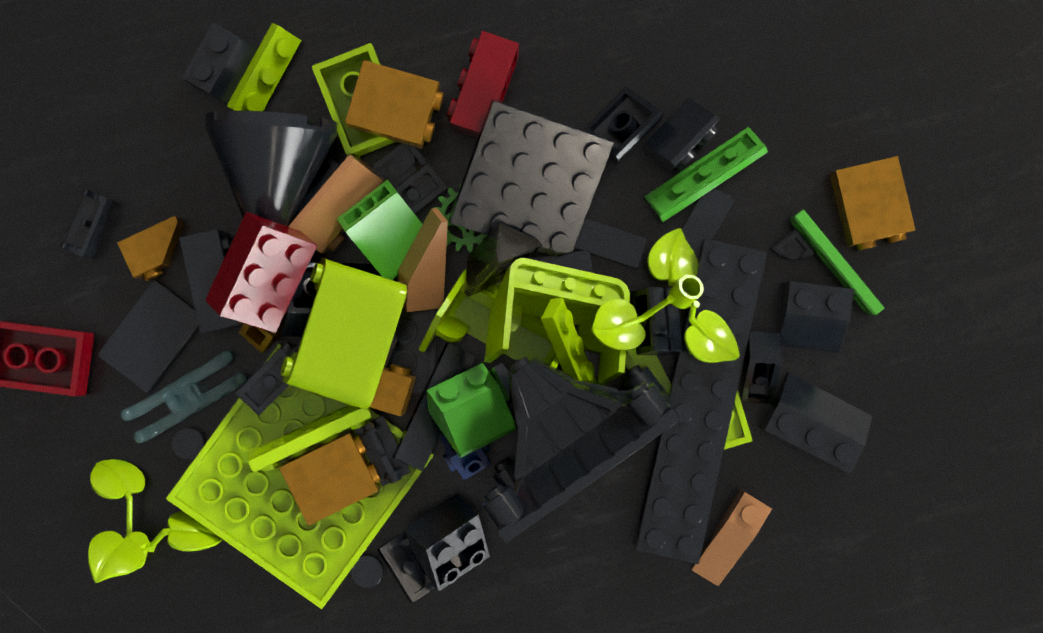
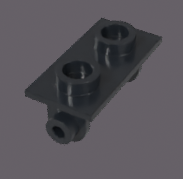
(380, 449)

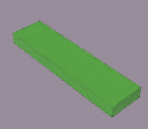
(706, 174)
(836, 263)

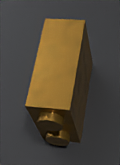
(394, 104)
(872, 203)
(331, 477)

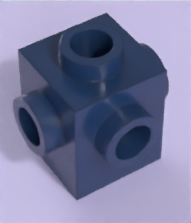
(469, 464)

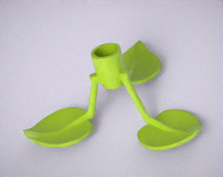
(675, 261)
(117, 556)

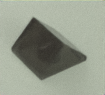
(494, 255)

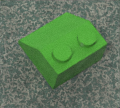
(470, 410)

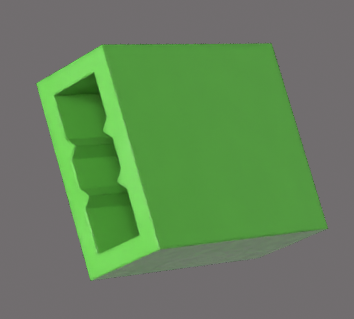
(382, 228)

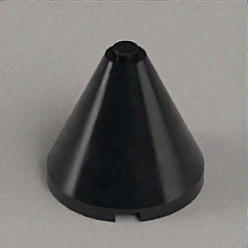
(269, 158)

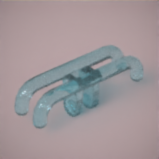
(184, 397)

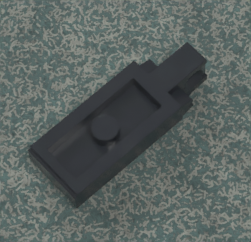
(267, 381)

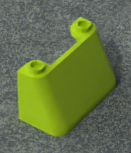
(346, 334)

